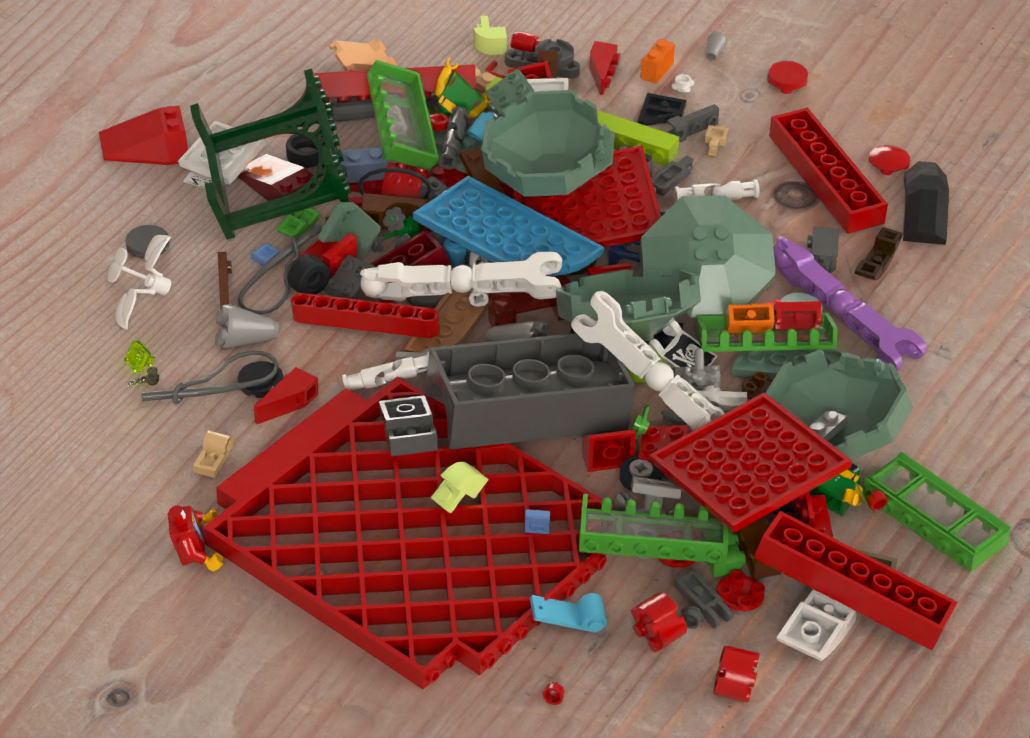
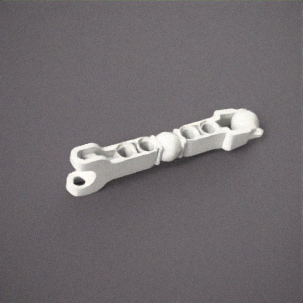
(485, 278)
(643, 361)

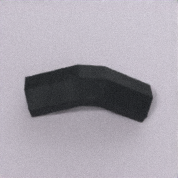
(926, 204)

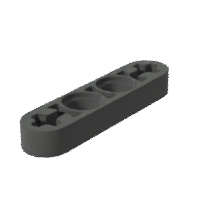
(518, 58)

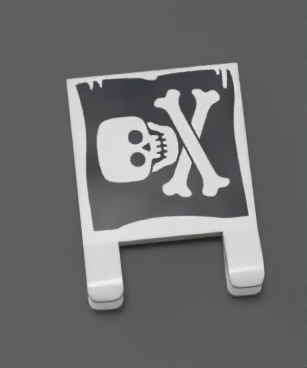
(681, 349)

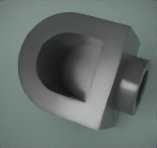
(439, 188)

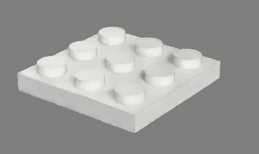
(232, 160)

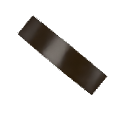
(880, 255)

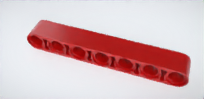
(365, 315)

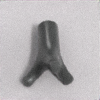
(673, 419)

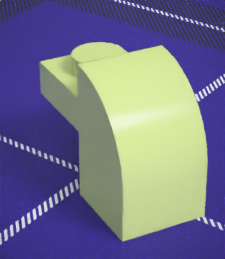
(490, 39)
(458, 481)

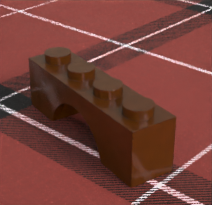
(377, 205)

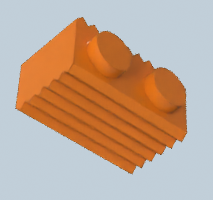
(657, 61)
(751, 317)

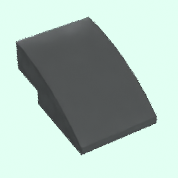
(408, 425)

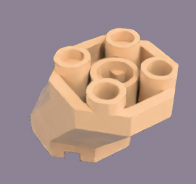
(360, 56)

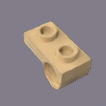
(214, 453)

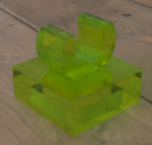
(138, 357)

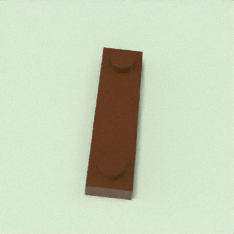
(474, 165)
(224, 268)

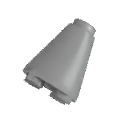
(243, 327)
(517, 331)

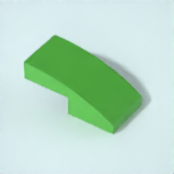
(299, 222)

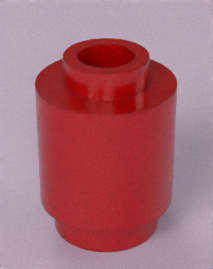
(524, 41)

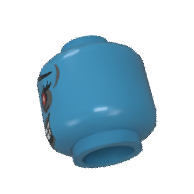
(456, 253)

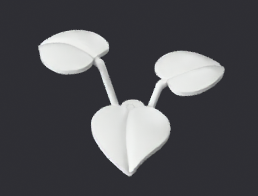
(154, 282)

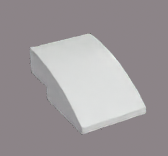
(817, 625)

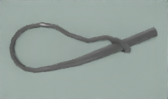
(293, 247)
(181, 390)

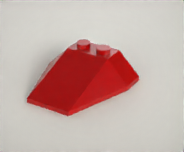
(147, 139)

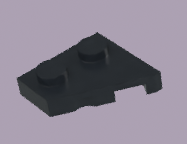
(660, 108)

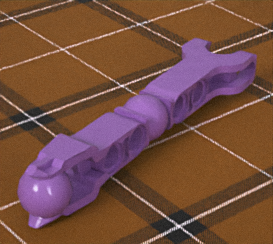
(888, 341)

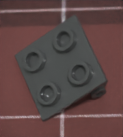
(347, 278)

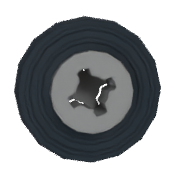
(638, 468)

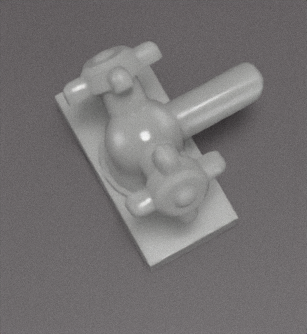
(700, 375)
(655, 492)

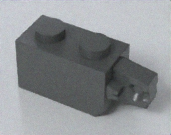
(824, 247)

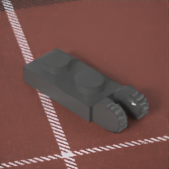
(704, 597)

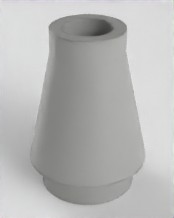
(715, 45)

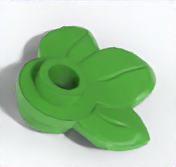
(640, 423)

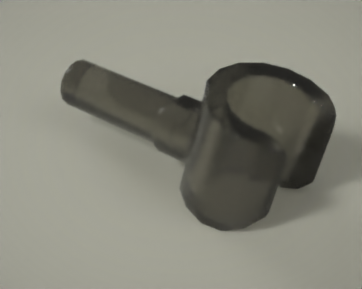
(151, 378)

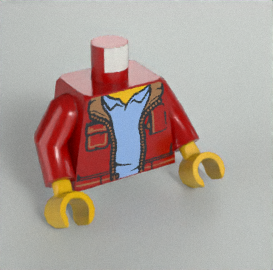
(188, 536)

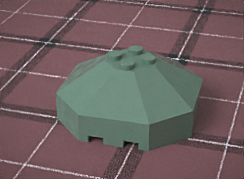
(547, 144)
(717, 244)
(646, 301)
(859, 388)

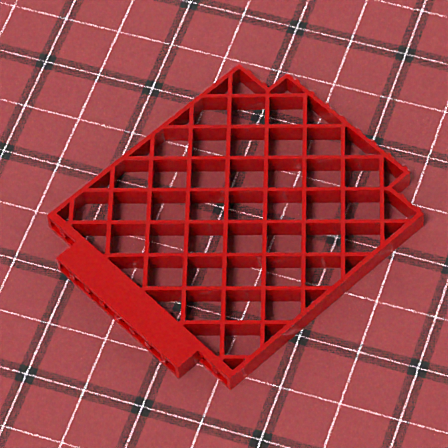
(312, 449)

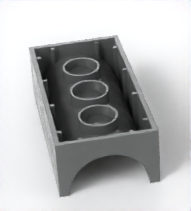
(529, 390)

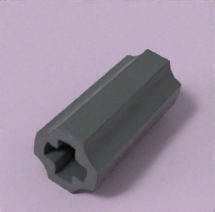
(353, 110)

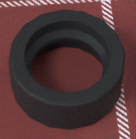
(303, 159)

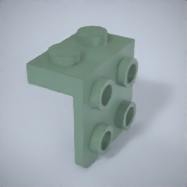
(508, 91)
(346, 219)

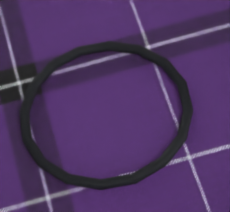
(400, 170)

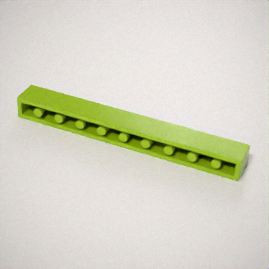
(657, 143)

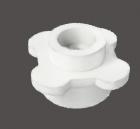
(682, 83)

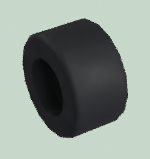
(308, 275)

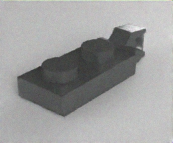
(671, 175)

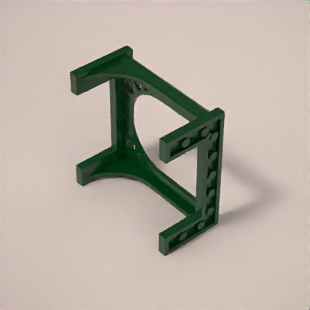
(304, 113)

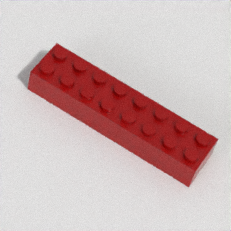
(355, 83)
(828, 170)
(855, 580)

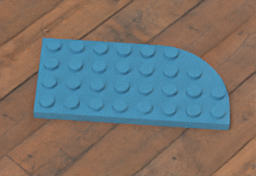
(502, 227)

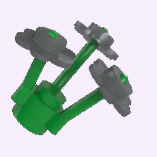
(405, 228)

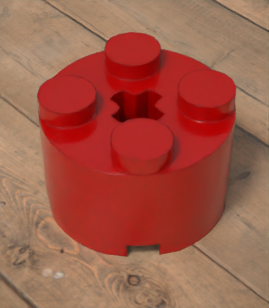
(658, 621)
(736, 673)

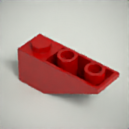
(603, 64)
(290, 394)

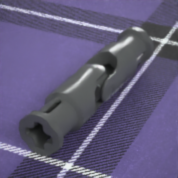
(453, 138)

